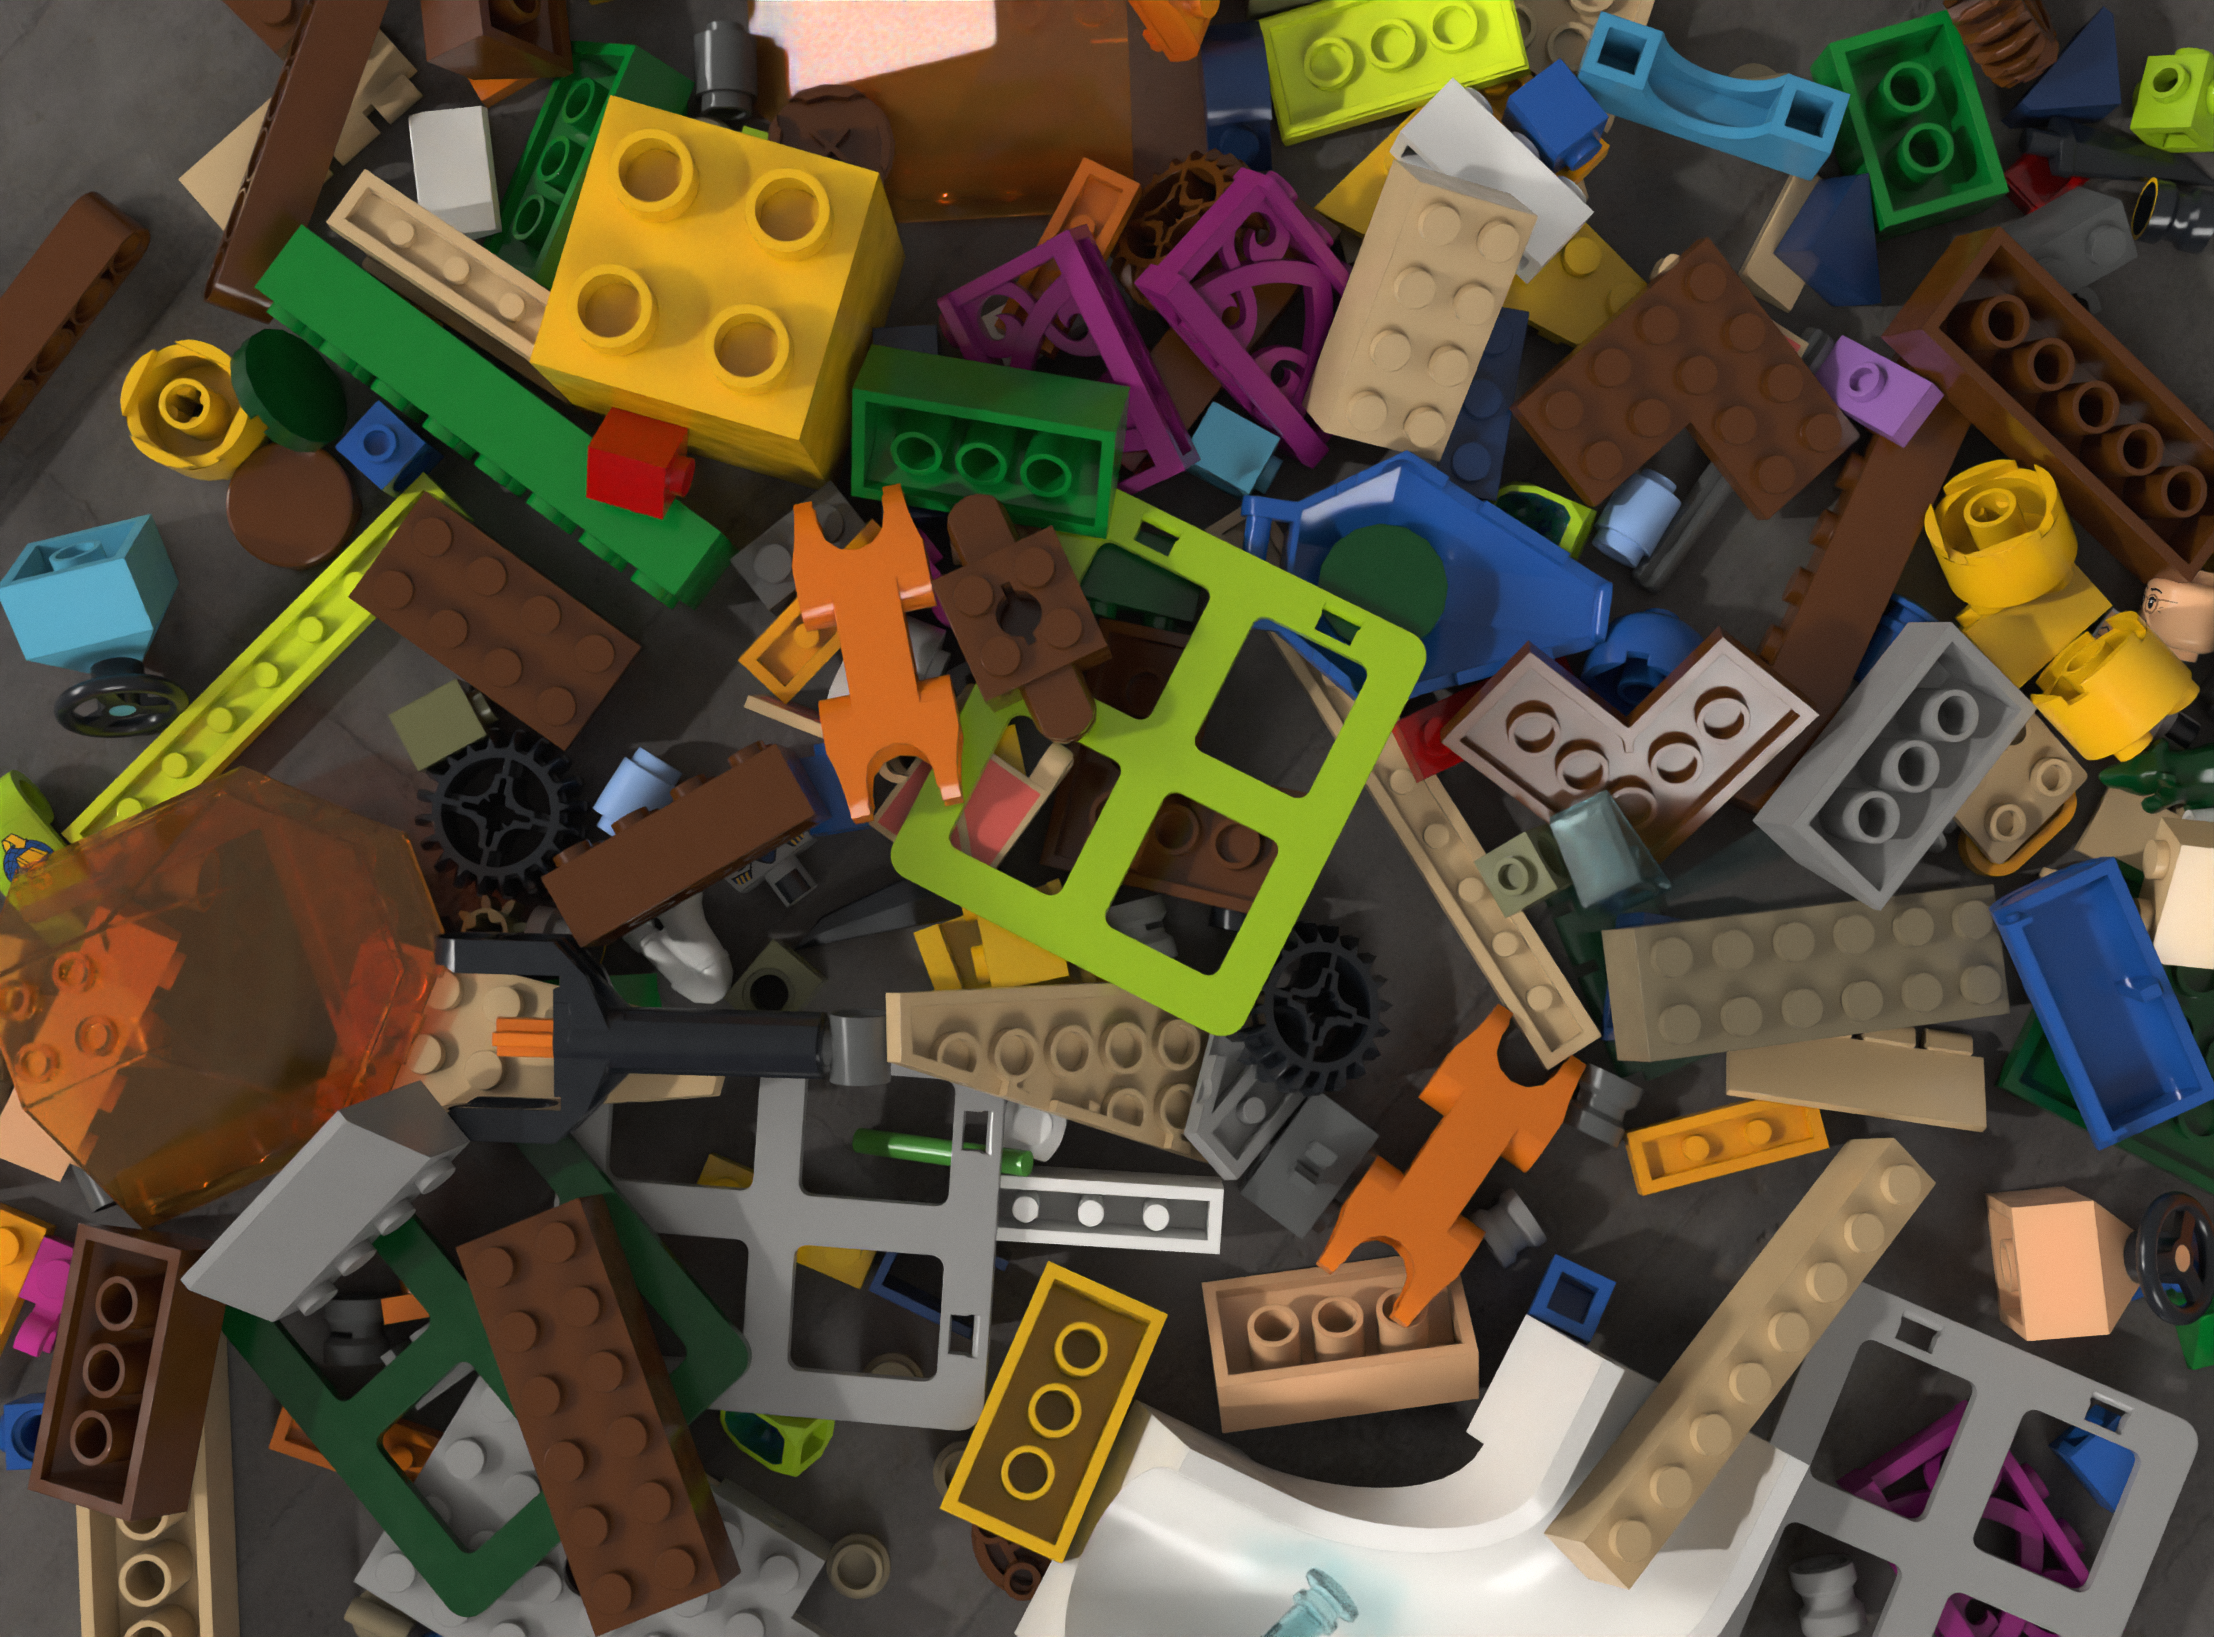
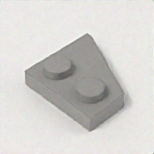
(1232, 1111)

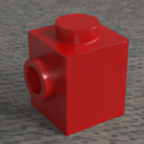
(638, 463)

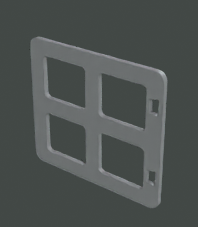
(781, 1216)
(1937, 1549)

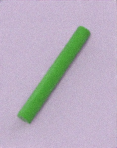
(931, 1150)

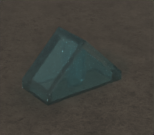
(1606, 856)

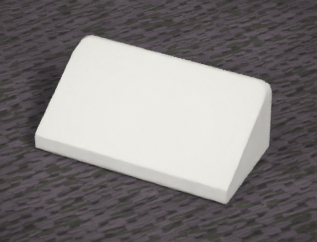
(456, 168)

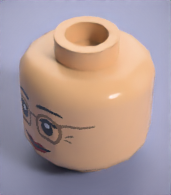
(2182, 614)

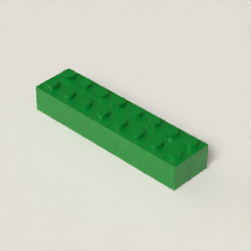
(485, 412)

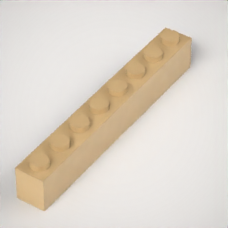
(1739, 1361)

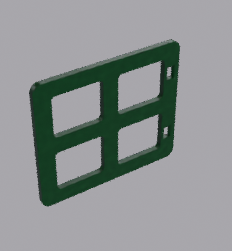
(353, 1429)

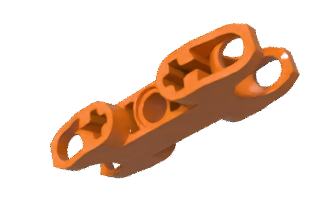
(887, 704)
(1422, 1207)

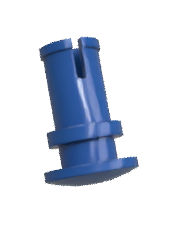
(1890, 625)

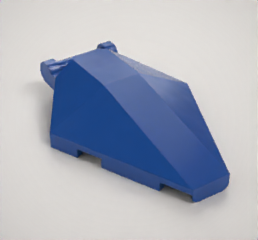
(1499, 572)

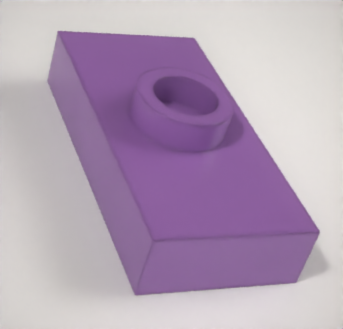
(1877, 391)

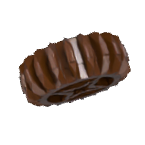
(2006, 37)
(1169, 212)

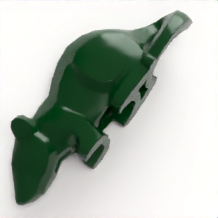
(2168, 774)

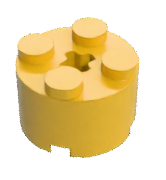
(160, 406)
(2002, 536)
(2114, 689)

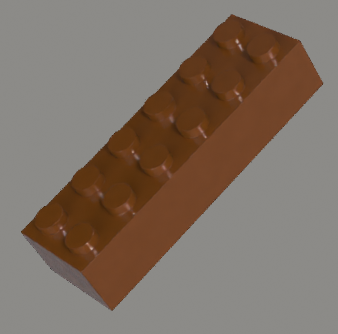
(2064, 397)
(599, 1413)

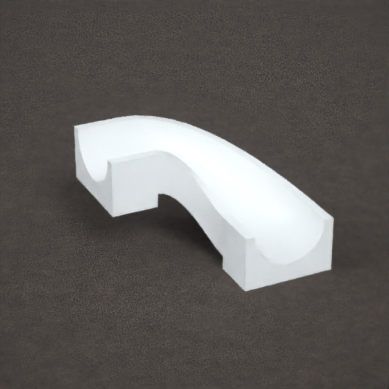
(1216, 1545)

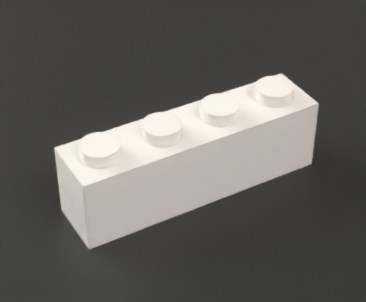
(1112, 1209)

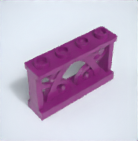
(1091, 291)
(1198, 308)
(2030, 1519)

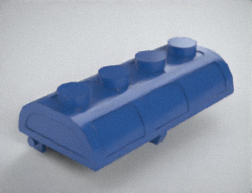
(2103, 1000)

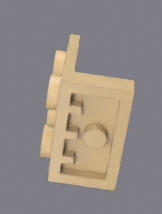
(2020, 792)

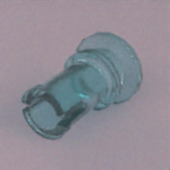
(1315, 1609)

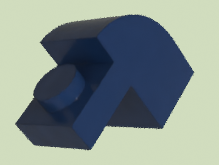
(1236, 92)

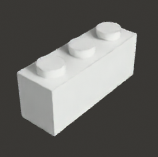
(1465, 141)

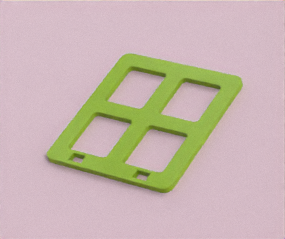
(1162, 759)

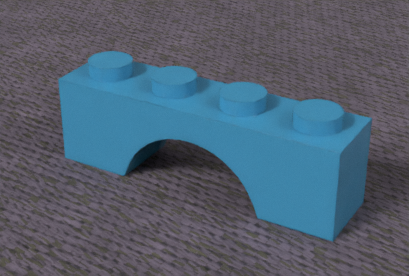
(1770, 121)

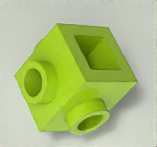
(2176, 102)

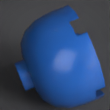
(1637, 656)

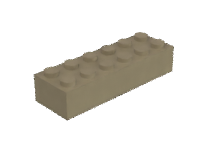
(1804, 973)

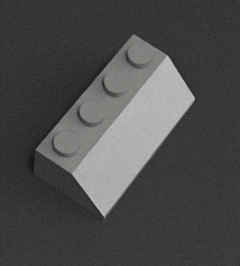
(1896, 762)
(331, 1205)

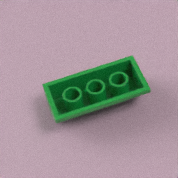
(560, 147)
(976, 427)

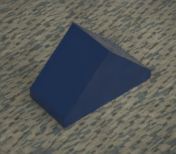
(2078, 85)
(1835, 242)

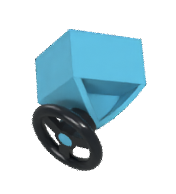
(94, 609)

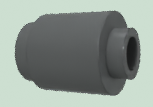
(726, 71)

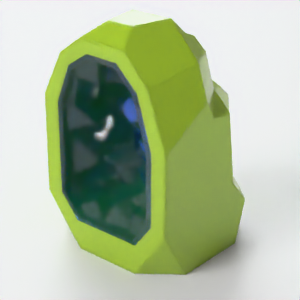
(1548, 514)
(779, 1441)

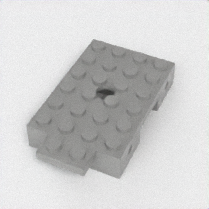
(486, 1476)

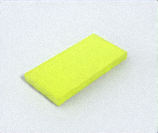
(1379, 58)

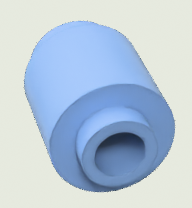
(1636, 517)
(636, 784)

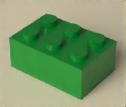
(1913, 124)

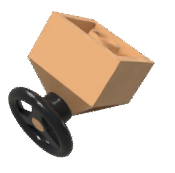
(2075, 1266)

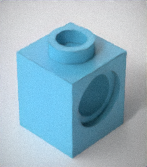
(1234, 453)

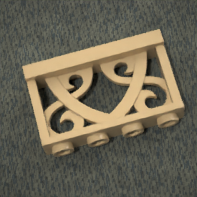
(445, 274)

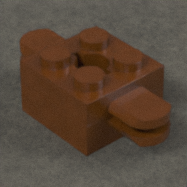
(1021, 619)

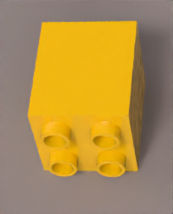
(721, 290)

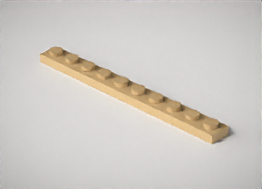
(1445, 855)

